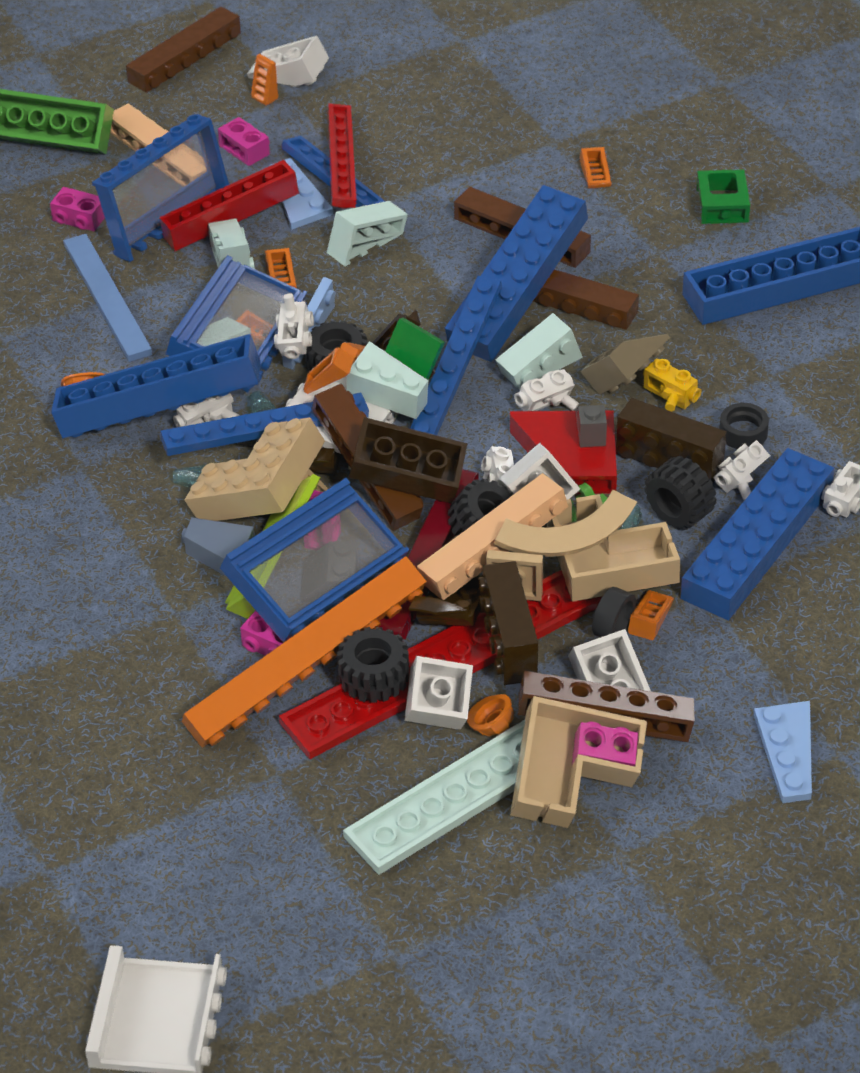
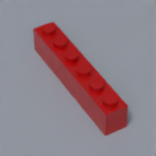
(230, 202)

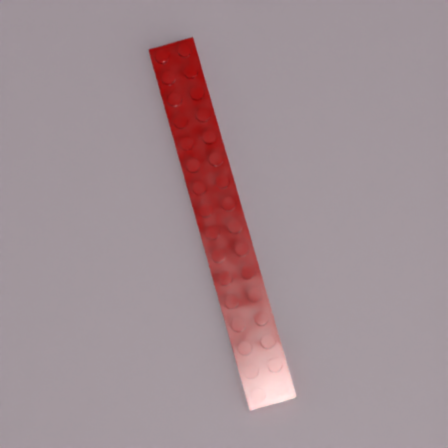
(338, 717)

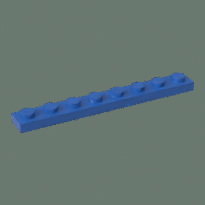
(457, 354)
(237, 428)

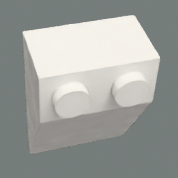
(297, 61)
(609, 662)

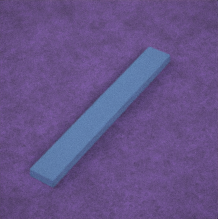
(108, 298)

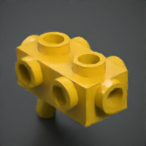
(671, 384)

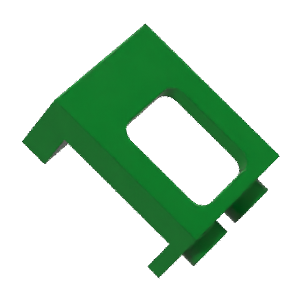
(723, 207)

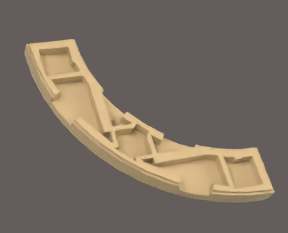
(568, 538)

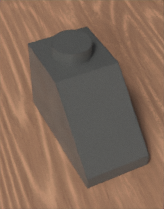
(591, 425)

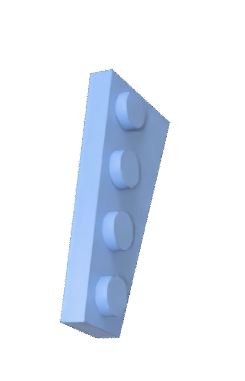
(308, 204)
(321, 306)
(788, 747)

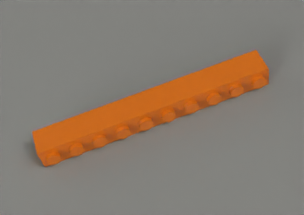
(302, 653)

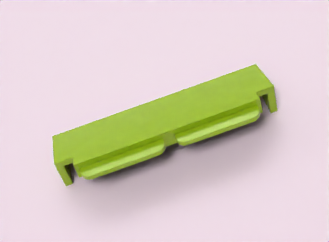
(236, 601)

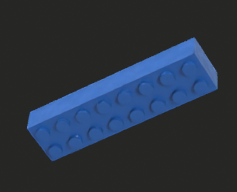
(526, 263)
(774, 276)
(156, 386)
(756, 534)

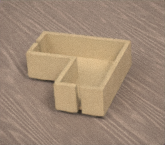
(263, 480)
(626, 559)
(545, 775)

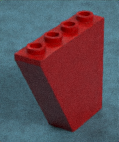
(559, 435)

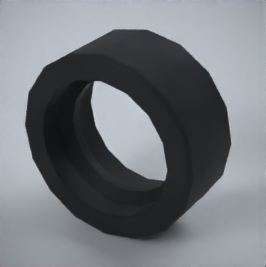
(744, 412)
(613, 612)

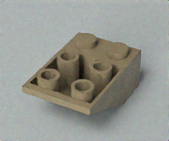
(621, 362)

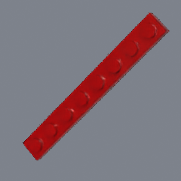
(341, 156)

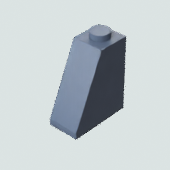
(213, 540)

